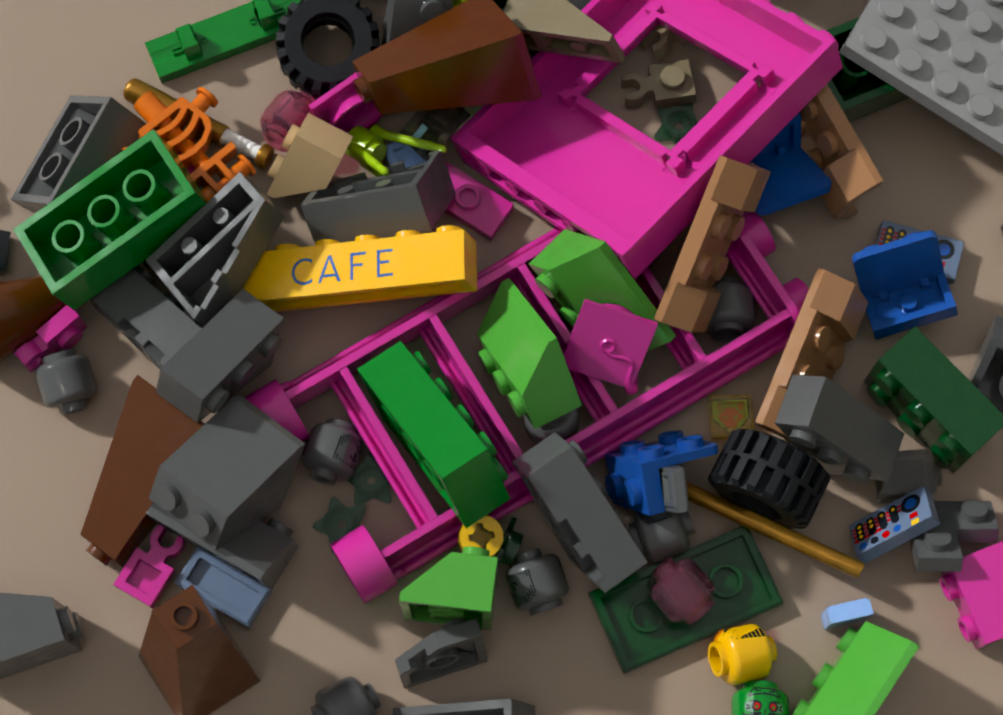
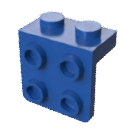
(793, 172)
(904, 284)
(634, 469)

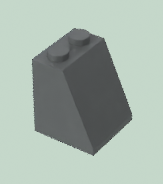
(228, 473)
(35, 632)

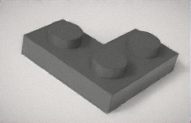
(959, 523)

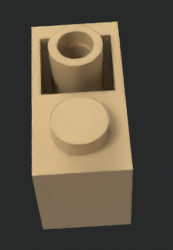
(310, 160)

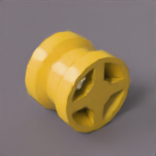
(476, 537)

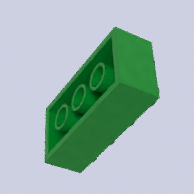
(110, 220)
(436, 433)

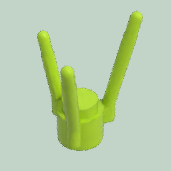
(369, 149)

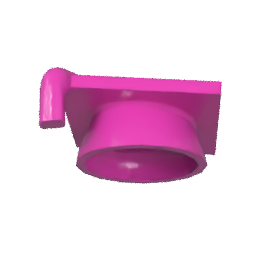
(345, 108)
(609, 344)

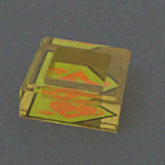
(729, 414)

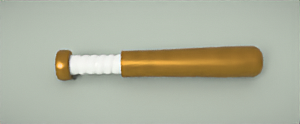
(220, 132)

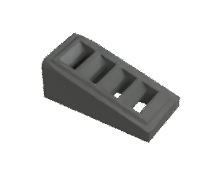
(674, 488)

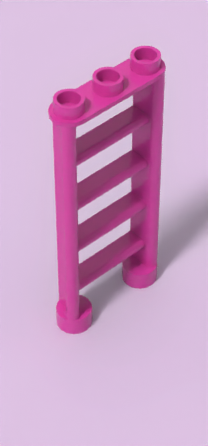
(378, 570)

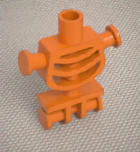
(169, 124)

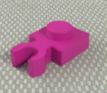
(58, 333)
(147, 573)

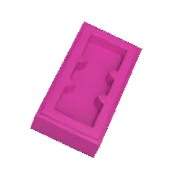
(477, 204)

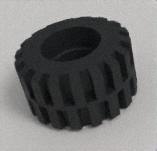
(305, 17)
(769, 477)

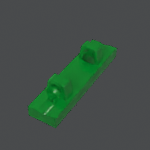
(218, 38)

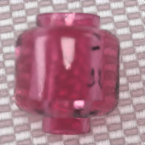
(284, 110)
(682, 590)

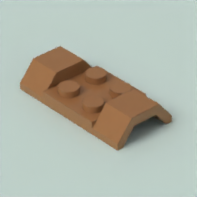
(838, 152)
(703, 260)
(817, 339)

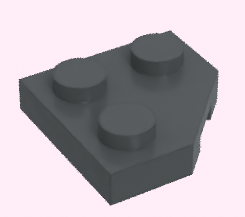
(443, 652)

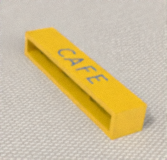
(366, 270)

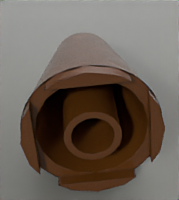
(23, 309)

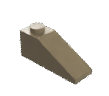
(562, 29)

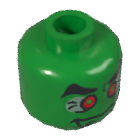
(760, 698)

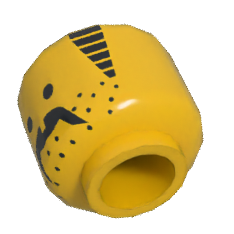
(742, 654)

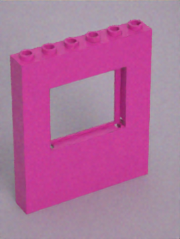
(609, 178)

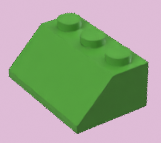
(587, 268)
(525, 358)
(453, 589)
(862, 673)

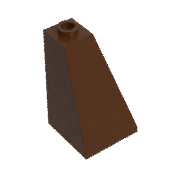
(450, 62)
(143, 440)
(194, 656)

